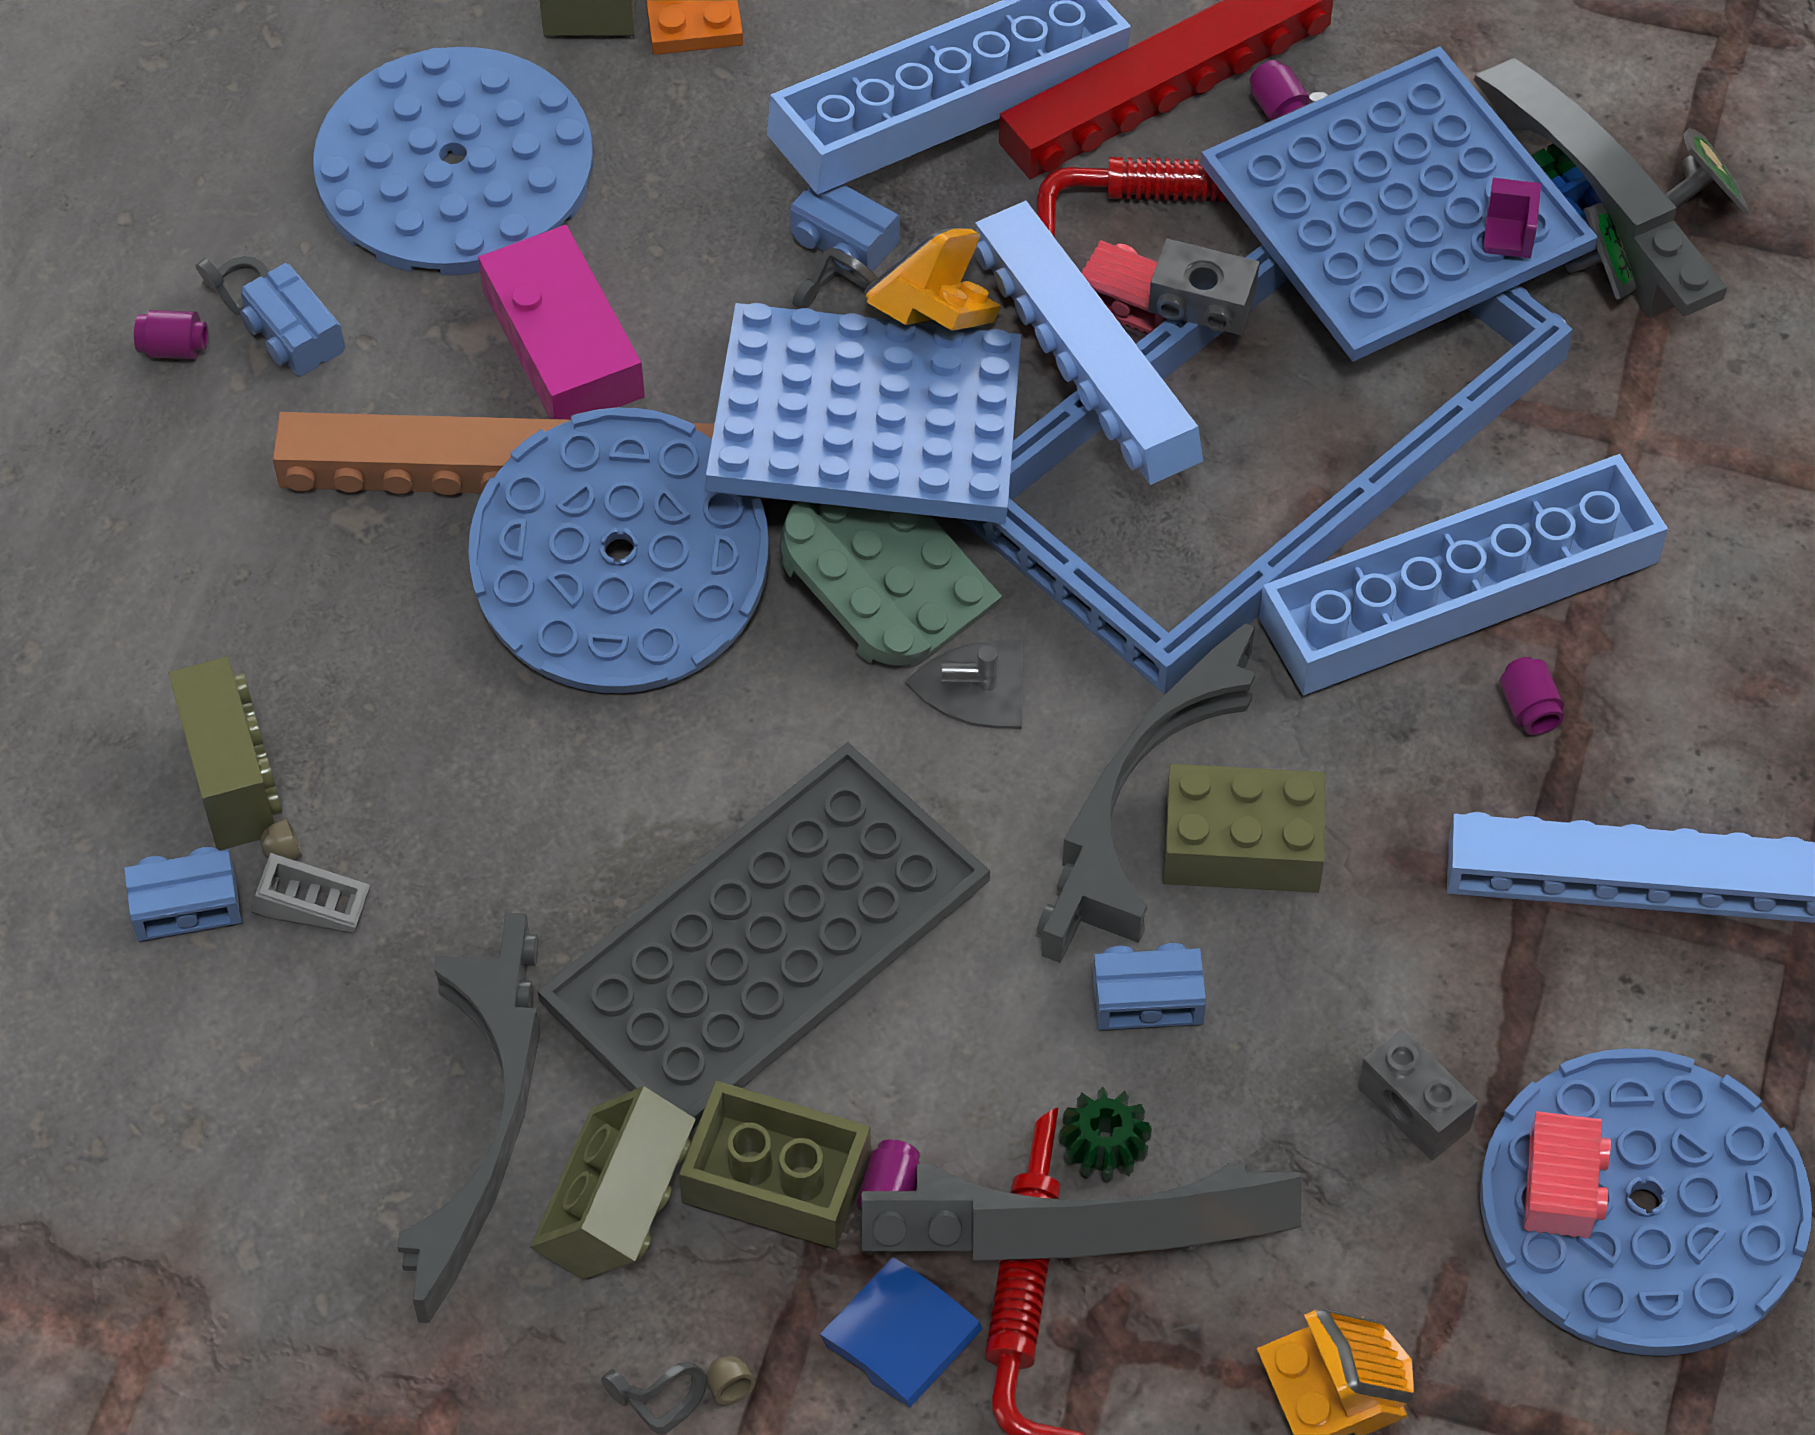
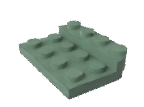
(886, 578)

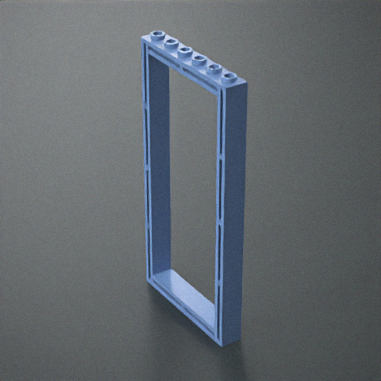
(1539, 344)

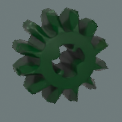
(1109, 1115)

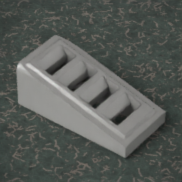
(297, 874)

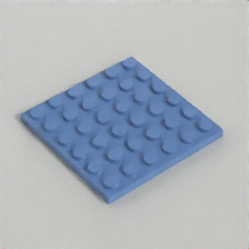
(1385, 201)
(866, 413)

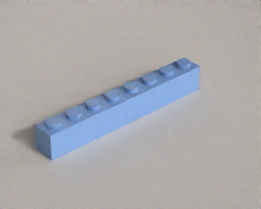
(1088, 344)
(1632, 867)

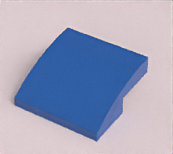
(901, 1331)

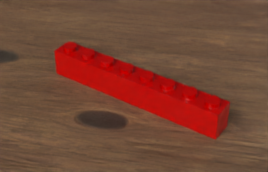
(1153, 78)

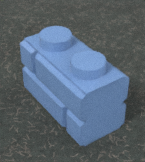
(845, 222)
(291, 320)
(182, 893)
(1148, 987)

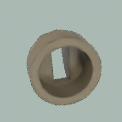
(281, 840)
(730, 1380)

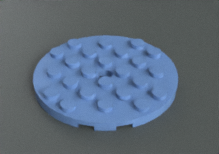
(387, 142)
(573, 607)
(1699, 1262)

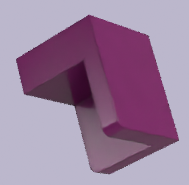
(1512, 217)

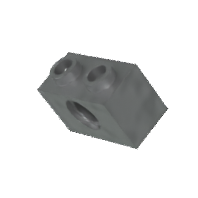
(1203, 286)
(1417, 1094)

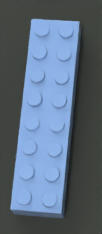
(937, 85)
(1461, 574)

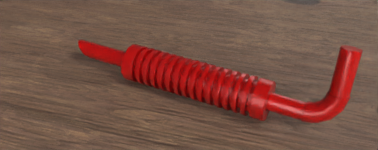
(1129, 179)
(1020, 1297)

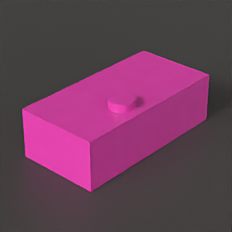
(561, 325)

